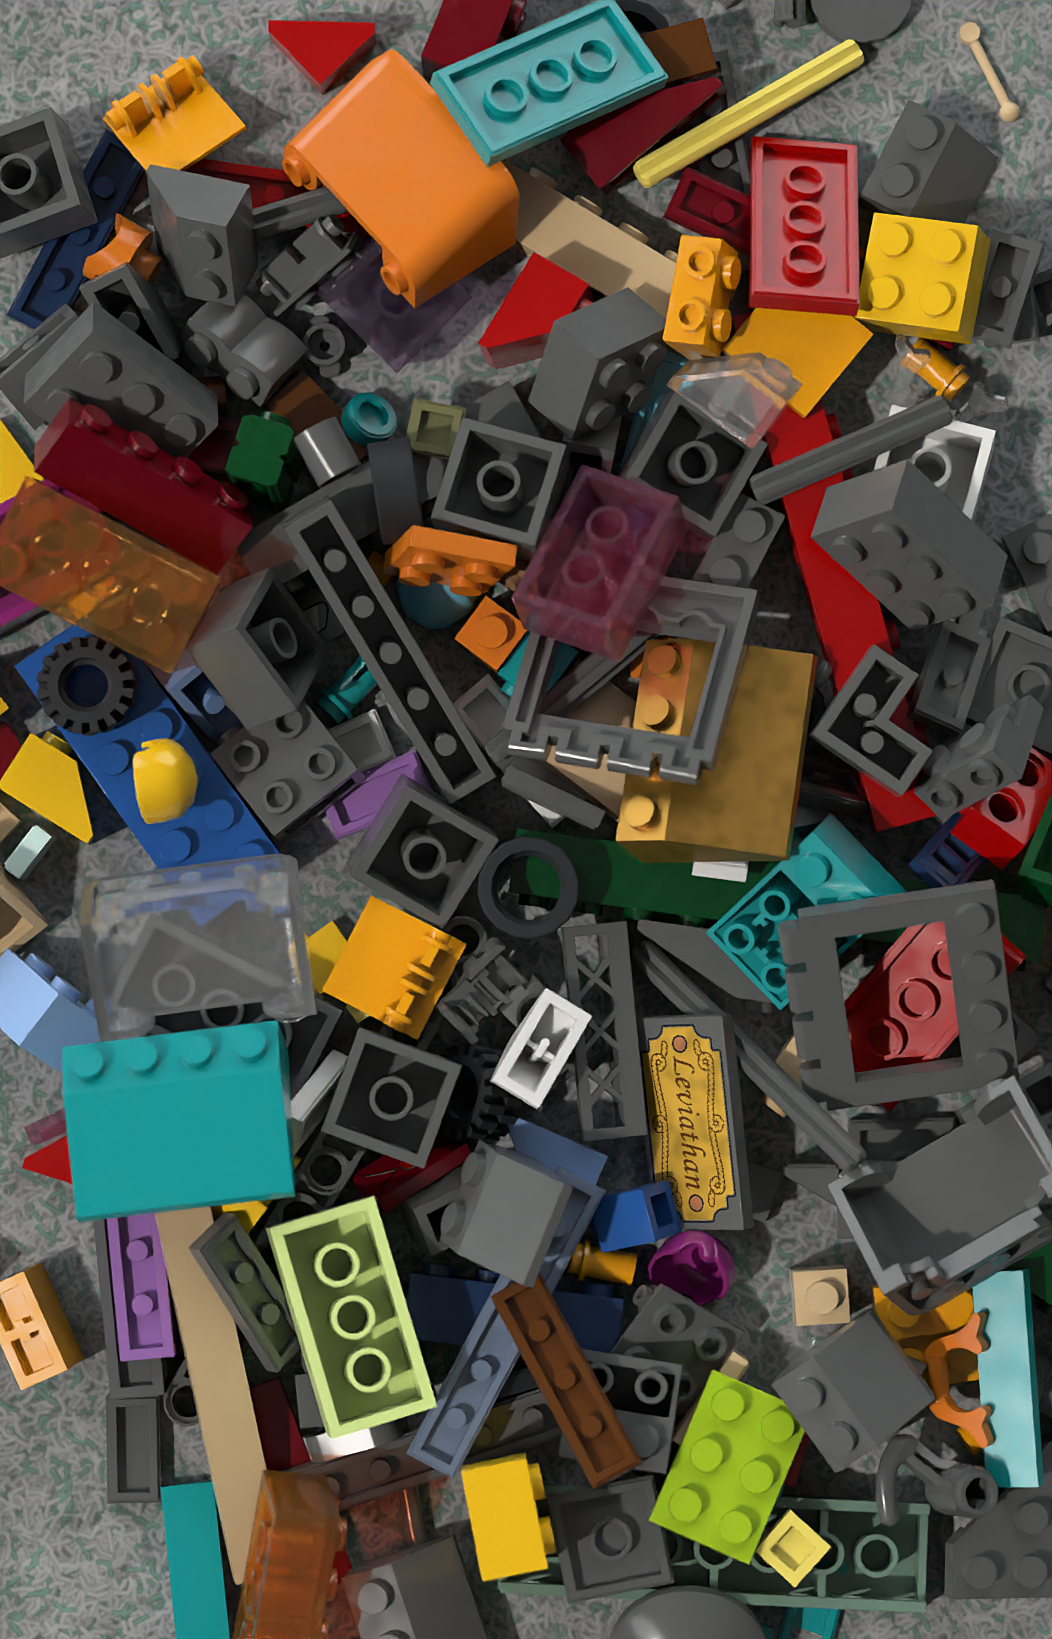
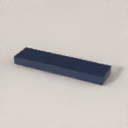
(58, 270)

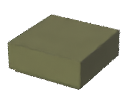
(434, 428)

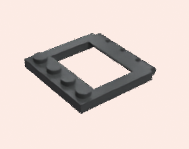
(678, 610)
(977, 982)

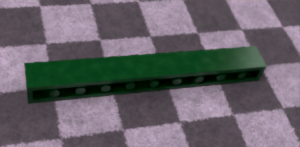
(619, 879)

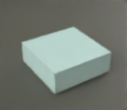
(29, 852)

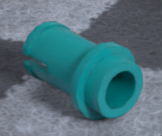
(347, 692)

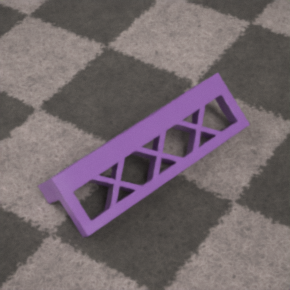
(141, 1290)

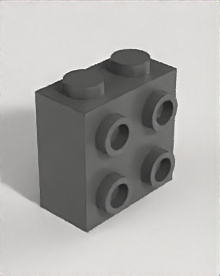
(287, 769)

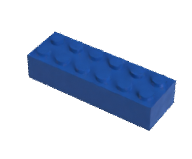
(217, 823)

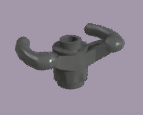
(949, 1486)

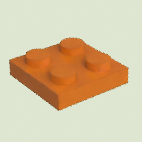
(449, 559)

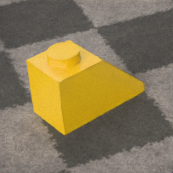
(50, 784)

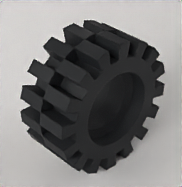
(54, 680)
(493, 1104)

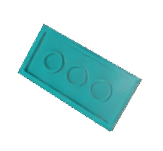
(548, 80)

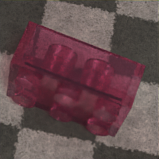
(600, 563)

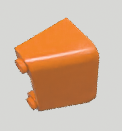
(407, 178)

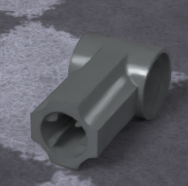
(326, 452)

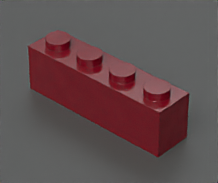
(143, 485)

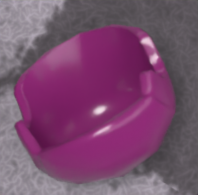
(694, 1266)

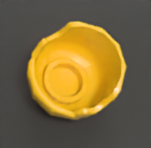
(164, 780)

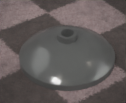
(687, 1614)

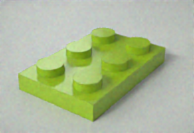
(728, 1468)

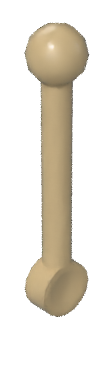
(969, 35)

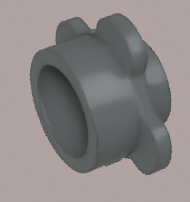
(340, 343)

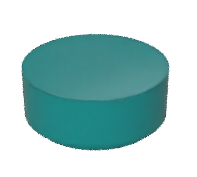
(368, 419)

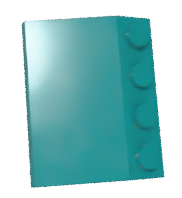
(179, 1121)

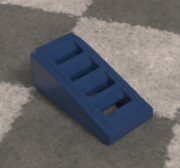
(951, 852)

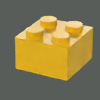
(922, 278)
(505, 1516)

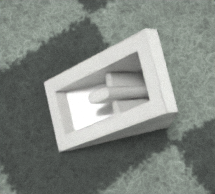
(540, 1048)

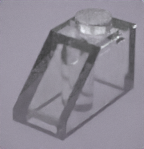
(738, 392)

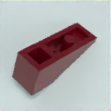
(618, 139)

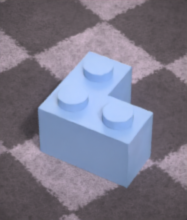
(42, 1011)

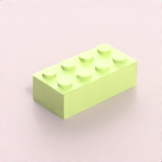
(351, 1317)

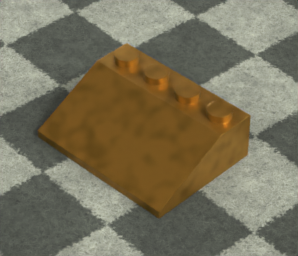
(752, 795)

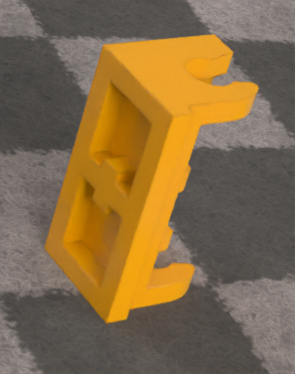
(35, 1328)

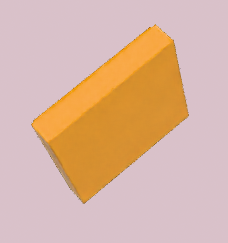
(808, 343)

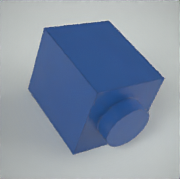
(635, 1216)

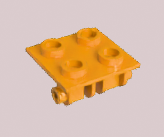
(174, 118)
(394, 967)

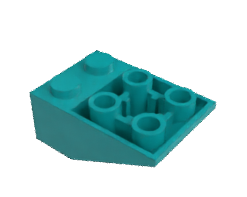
(822, 870)

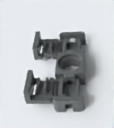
(490, 990)

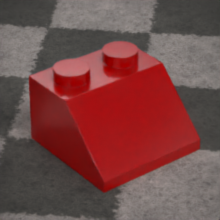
(529, 310)

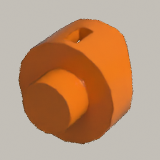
(130, 246)

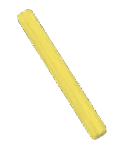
(748, 113)

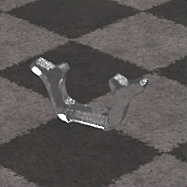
(905, 395)

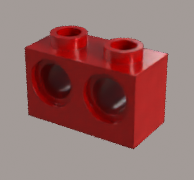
(1006, 819)

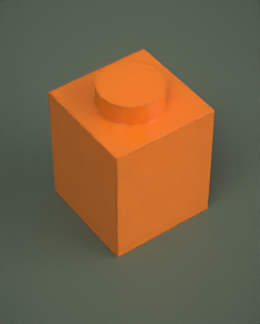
(490, 634)

